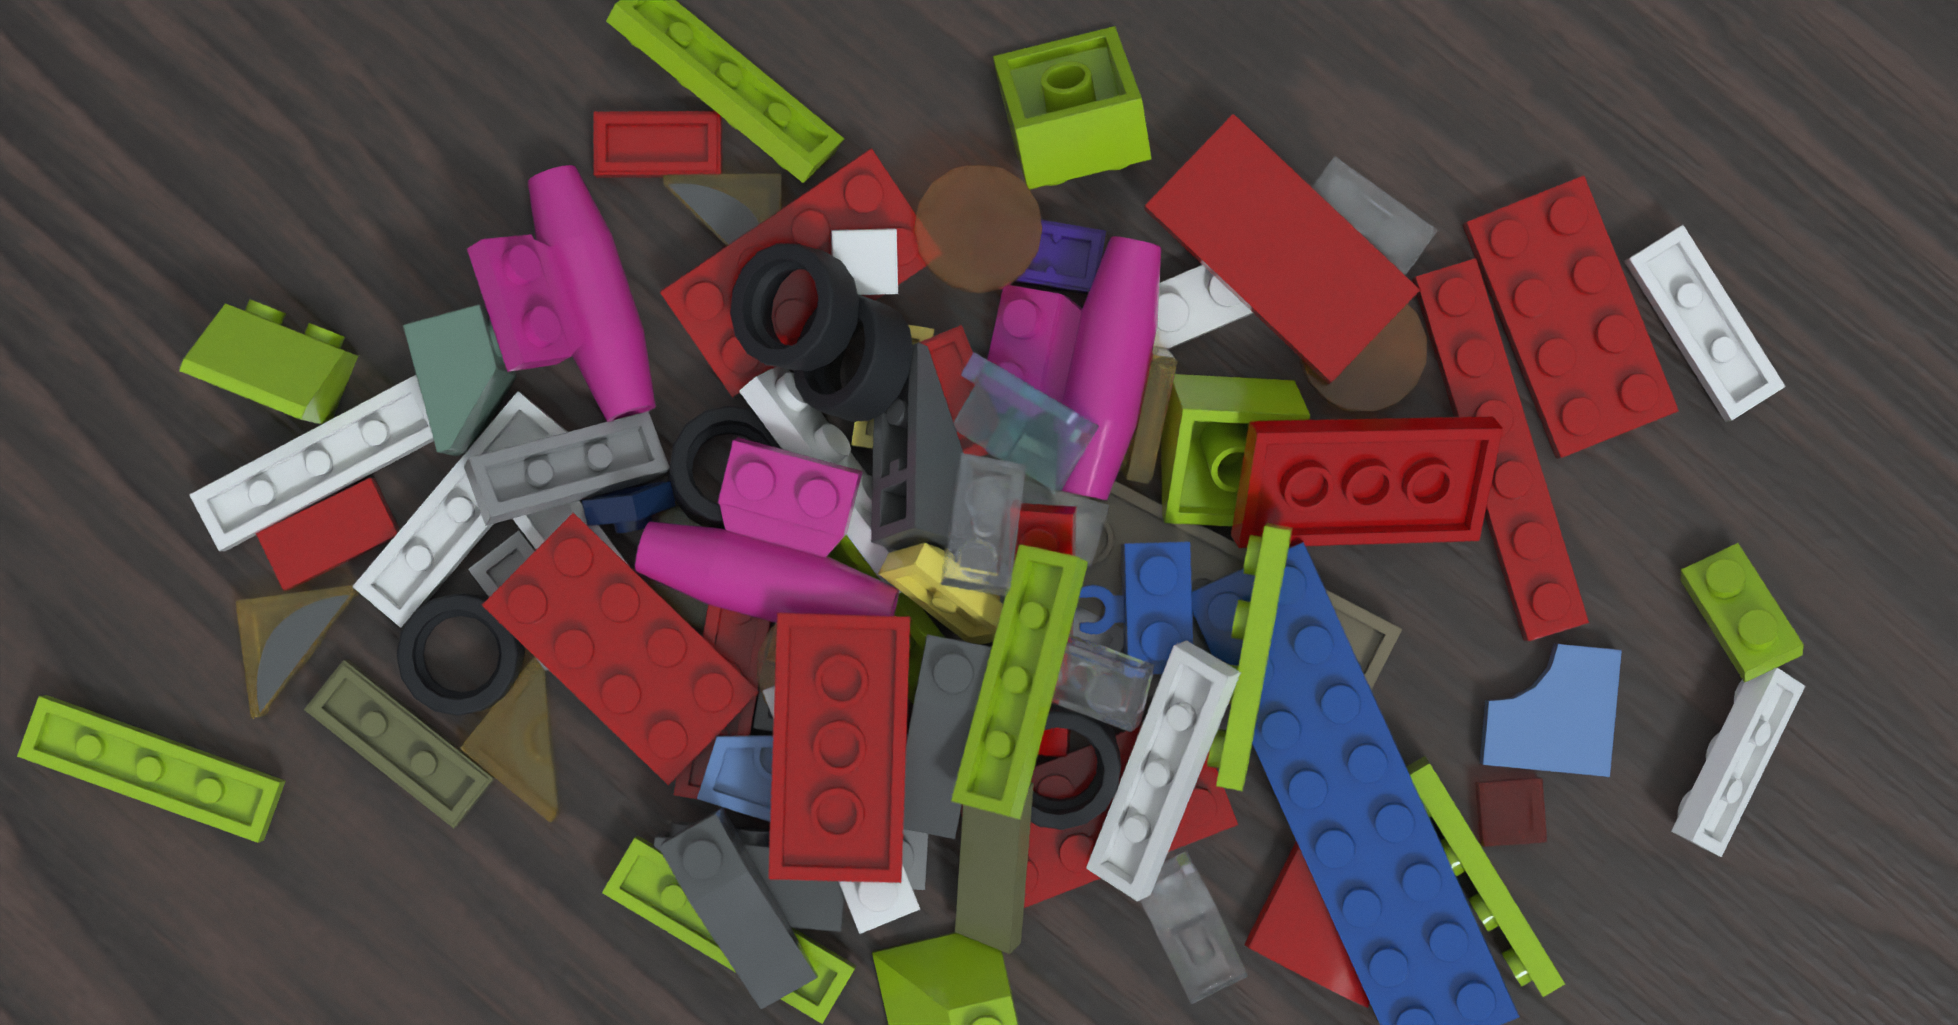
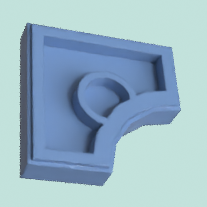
(1561, 719)

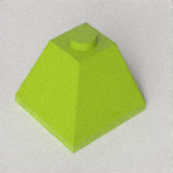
(945, 983)

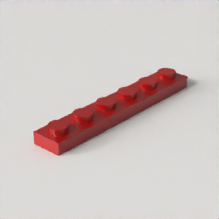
(1518, 500)

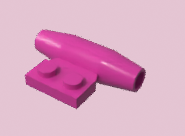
(567, 296)
(1089, 355)
(772, 556)

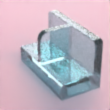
(1022, 423)

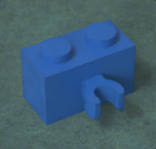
(1152, 603)

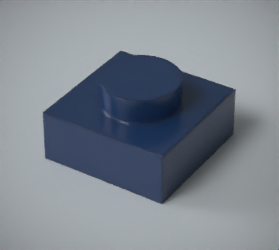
(629, 507)

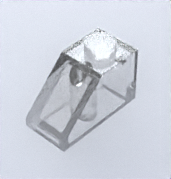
(1192, 930)

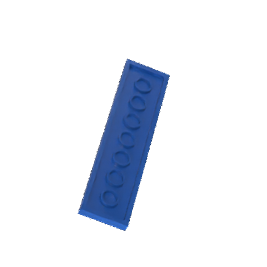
(1358, 811)

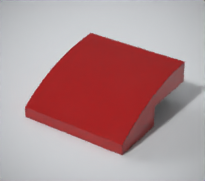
(1301, 934)

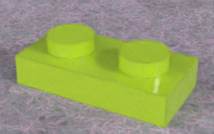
(1741, 612)

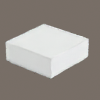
(869, 258)

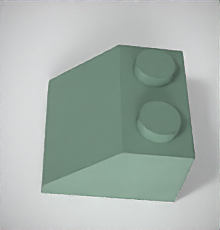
(458, 375)

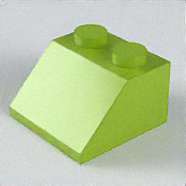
(1073, 108)
(272, 363)
(1207, 441)

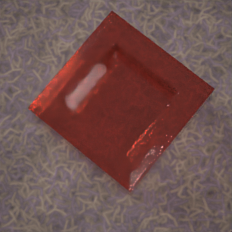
(1511, 811)

